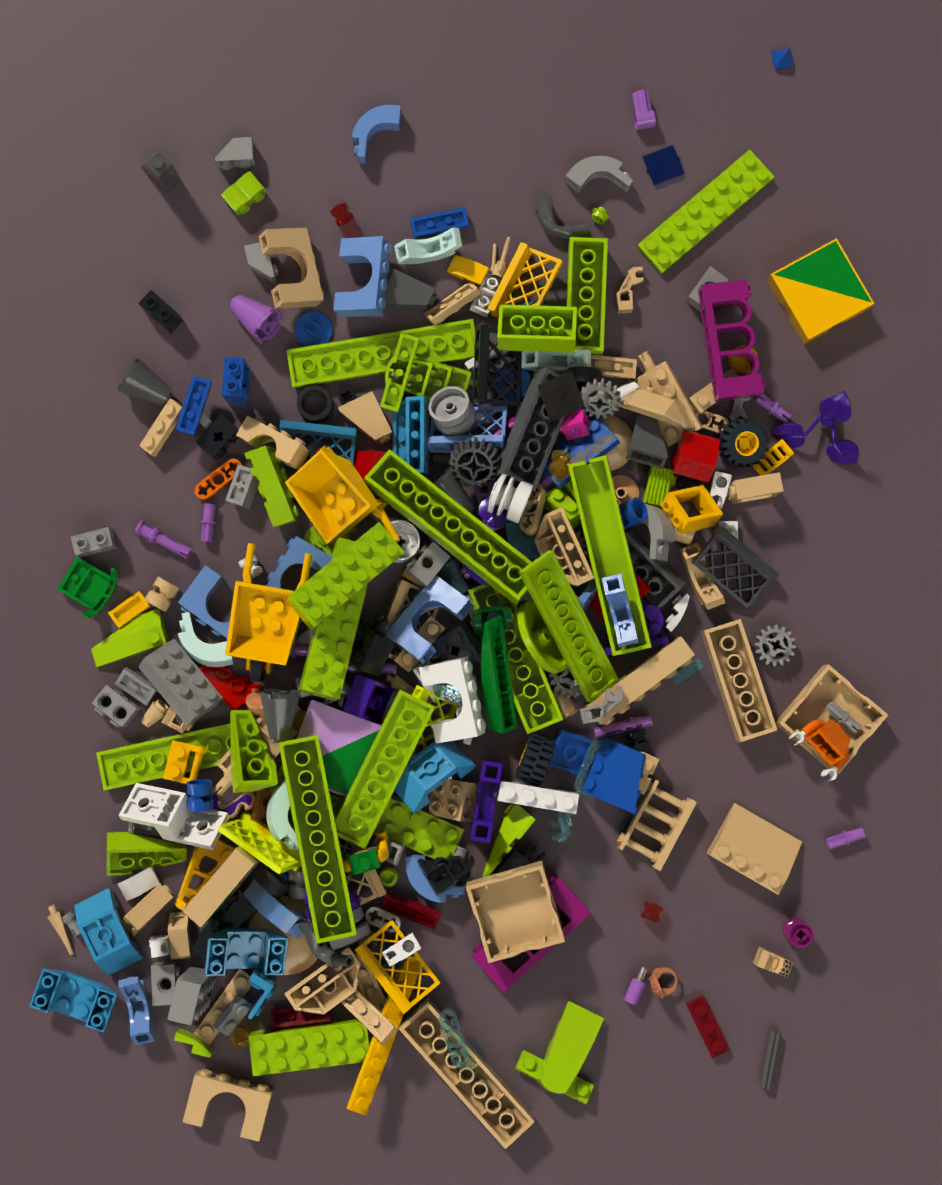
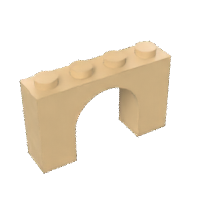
(296, 244)
(255, 1098)

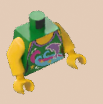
(368, 858)

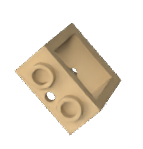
(755, 488)

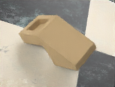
(179, 936)

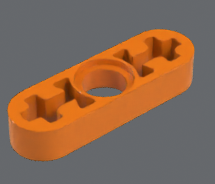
(210, 491)

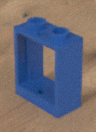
(234, 376)

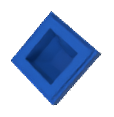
(782, 58)

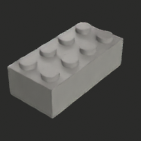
(180, 682)
(191, 996)

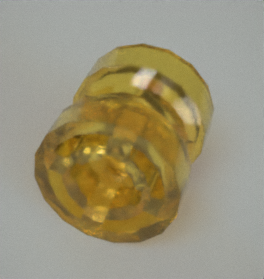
(559, 463)

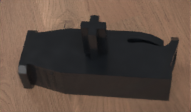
(233, 914)

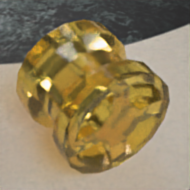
(243, 1032)

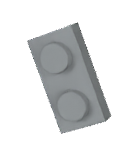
(136, 686)
(233, 1015)

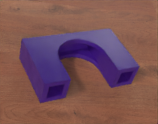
(485, 800)

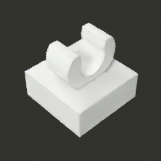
(731, 526)

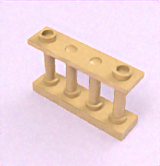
(667, 841)

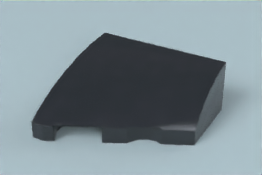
(444, 872)

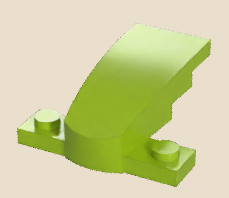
(417, 375)
(565, 1054)

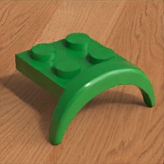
(89, 586)

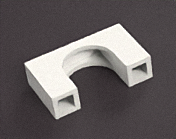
(458, 674)
(537, 797)

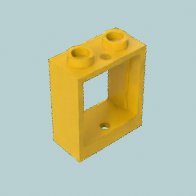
(703, 502)

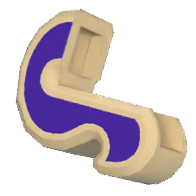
(234, 806)

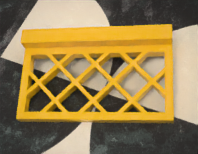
(513, 275)
(383, 977)

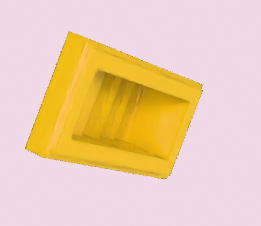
(786, 450)

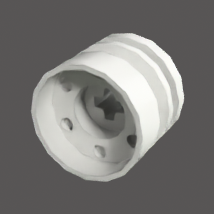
(509, 498)
(410, 536)

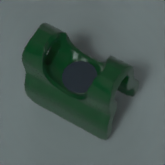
(488, 613)

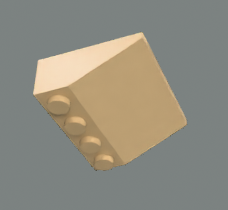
(755, 848)

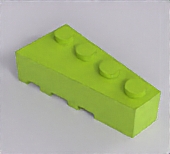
(272, 486)

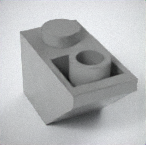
(237, 153)
(261, 263)

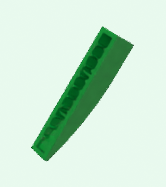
(496, 678)

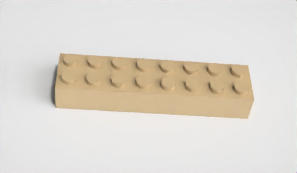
(474, 1083)

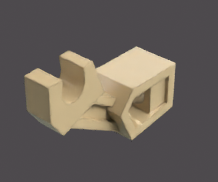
(630, 281)

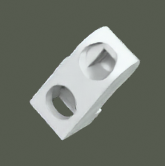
(719, 487)
(159, 945)
(402, 949)

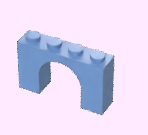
(371, 298)
(295, 556)
(436, 594)
(197, 600)

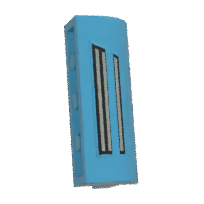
(411, 433)

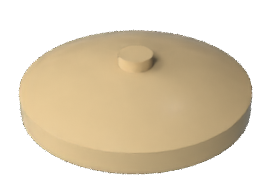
(298, 952)

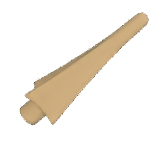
(397, 683)
(56, 920)

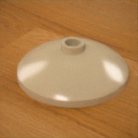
(621, 430)

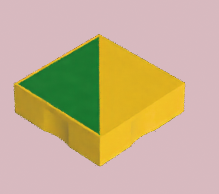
(820, 291)

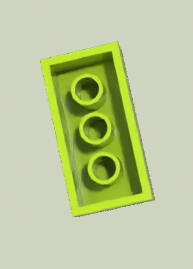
(537, 328)

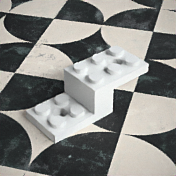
(171, 818)

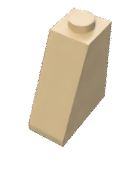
(367, 417)
(147, 909)

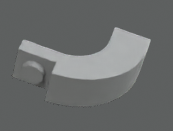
(598, 167)
(661, 532)

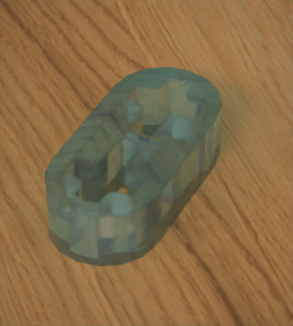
(687, 671)
(448, 693)

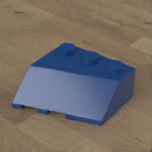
(616, 775)

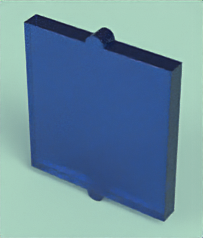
(663, 165)

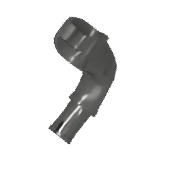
(544, 208)
(322, 950)

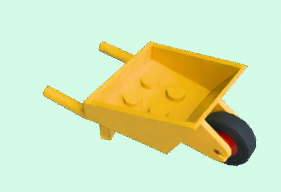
(335, 495)
(262, 621)

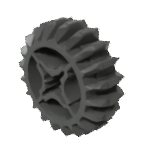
(488, 461)

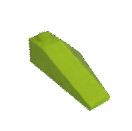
(250, 761)
(513, 827)
(134, 851)

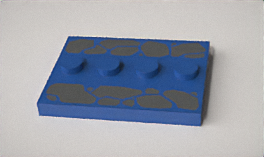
(584, 448)

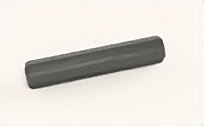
(770, 1060)

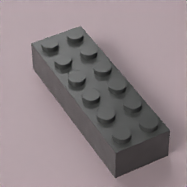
(530, 436)

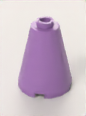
(256, 317)

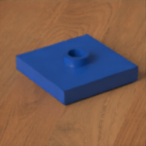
(569, 751)

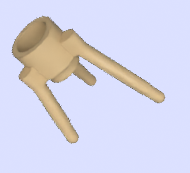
(498, 270)

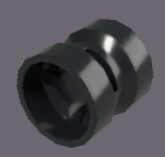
(638, 740)

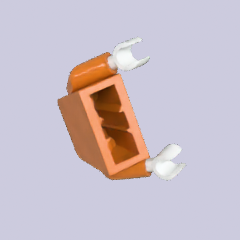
(828, 741)

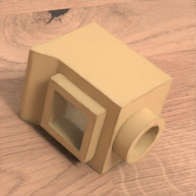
(174, 721)

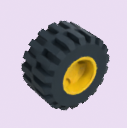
(750, 443)
(535, 760)

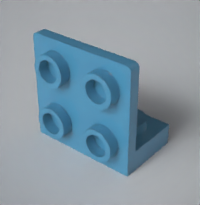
(264, 982)

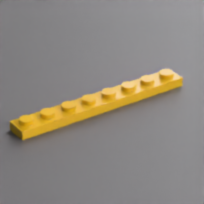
(377, 1051)

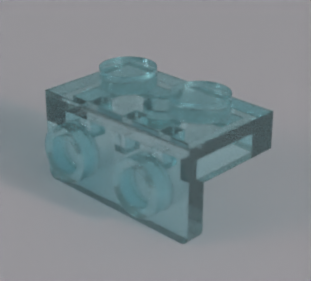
(564, 822)

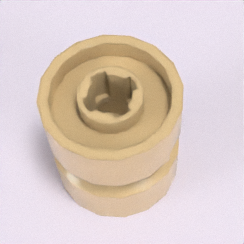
(161, 594)

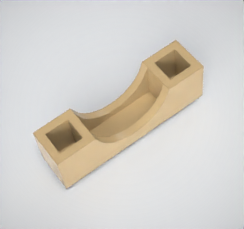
(287, 450)

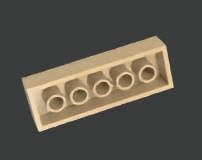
(645, 677)
(738, 681)

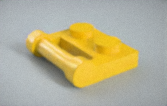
(178, 761)

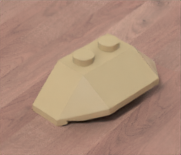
(657, 405)
(558, 536)
(325, 987)

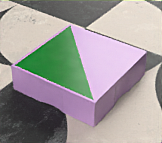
(342, 741)

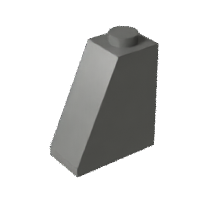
(161, 171)
(408, 293)
(647, 442)

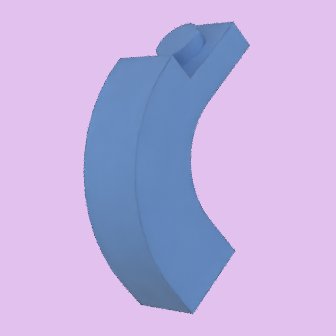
(377, 119)
(620, 610)
(422, 886)
(274, 909)
(139, 1008)

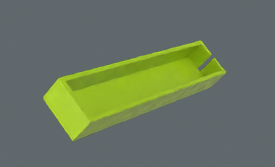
(607, 543)

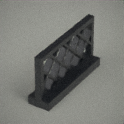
(481, 370)
(742, 552)

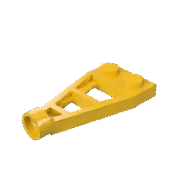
(220, 854)

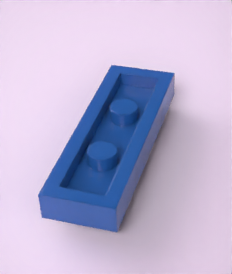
(439, 222)
(193, 406)

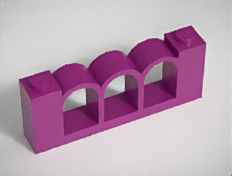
(736, 294)
(500, 972)

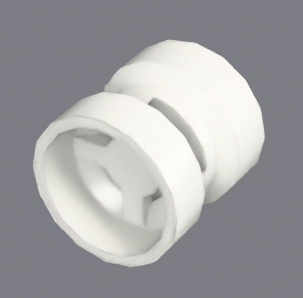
(255, 570)

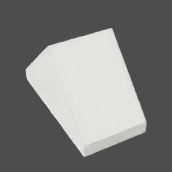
(139, 883)

